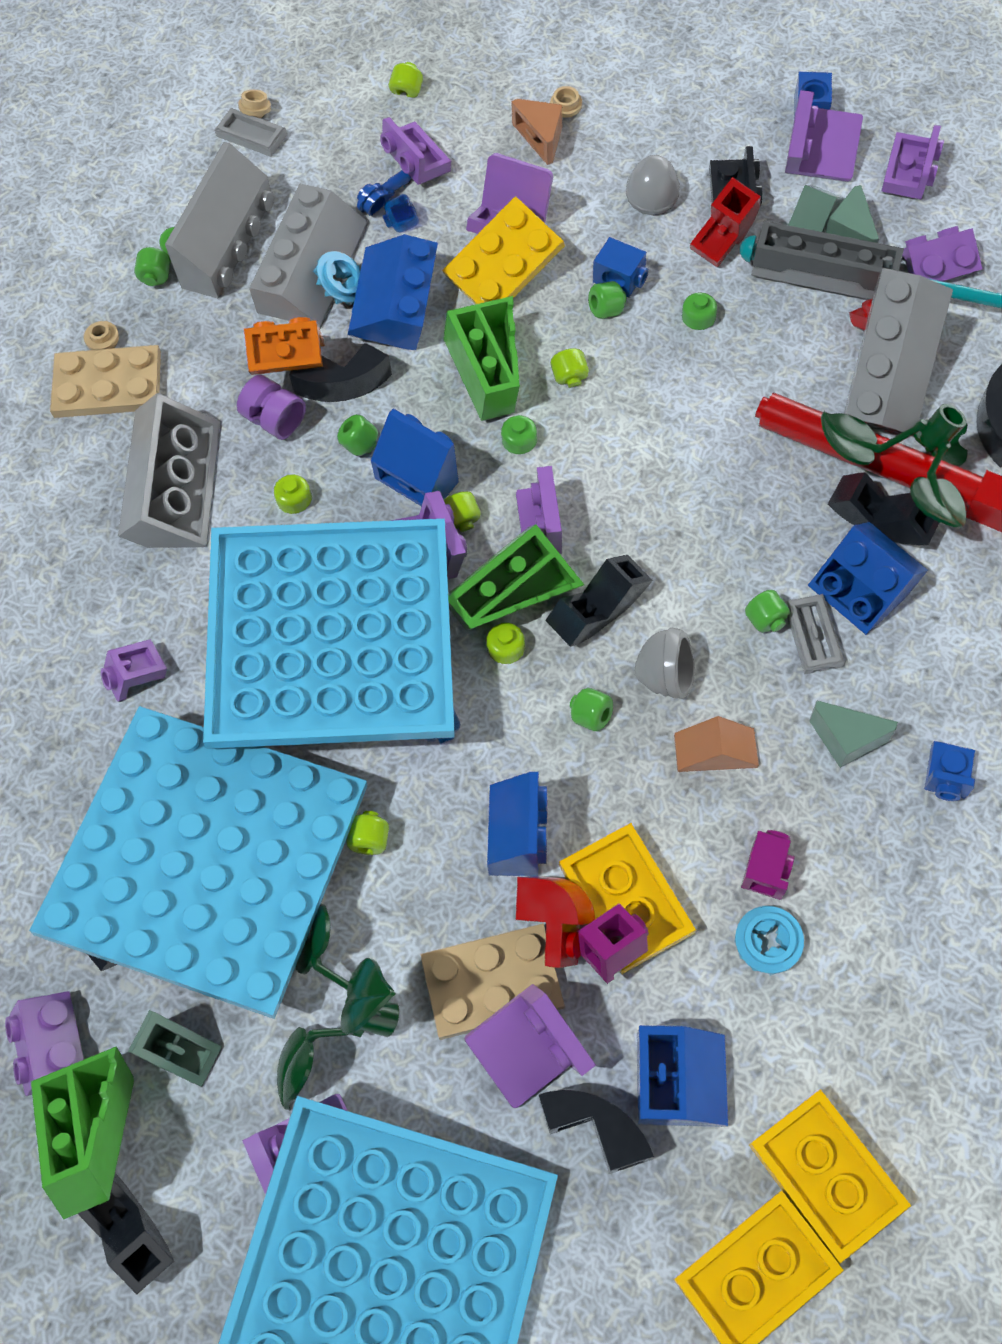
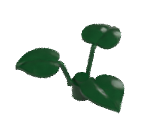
(938, 435)
(365, 1009)

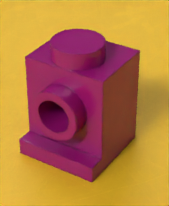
(769, 864)
(613, 941)

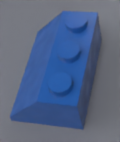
(393, 291)

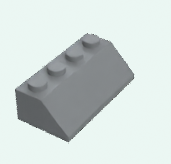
(219, 223)
(311, 227)
(898, 350)
(169, 476)

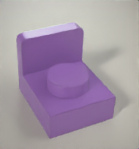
(131, 667)

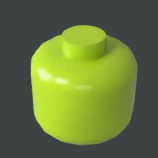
(406, 79)
(569, 367)
(292, 494)
(464, 510)
(505, 643)
(368, 834)

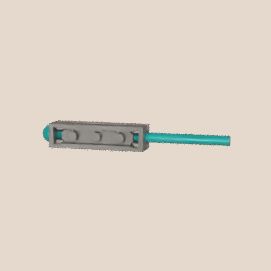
(833, 262)

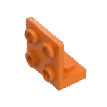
(283, 346)

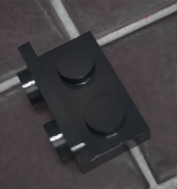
(743, 170)

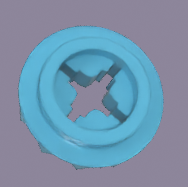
(343, 267)
(788, 936)

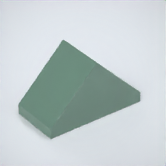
(814, 208)
(853, 218)
(849, 732)
(174, 1048)

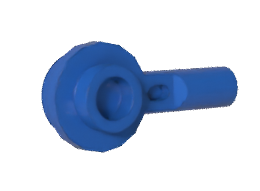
(373, 197)

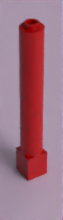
(899, 463)

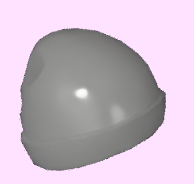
(653, 186)
(667, 664)

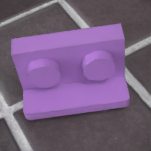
(540, 507)

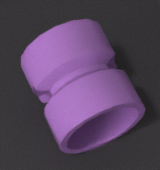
(271, 406)

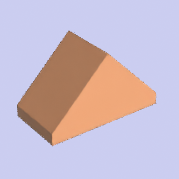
(539, 125)
(715, 746)

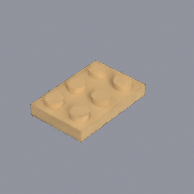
(104, 380)
(485, 974)

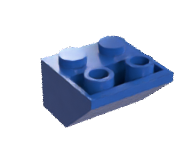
(414, 458)
(867, 576)
(514, 831)
(681, 1077)

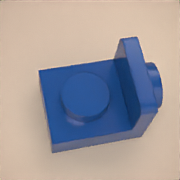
(950, 771)

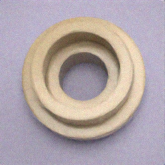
(569, 99)
(254, 103)
(106, 341)

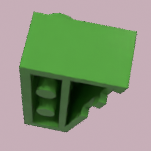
(485, 354)
(512, 579)
(81, 1129)

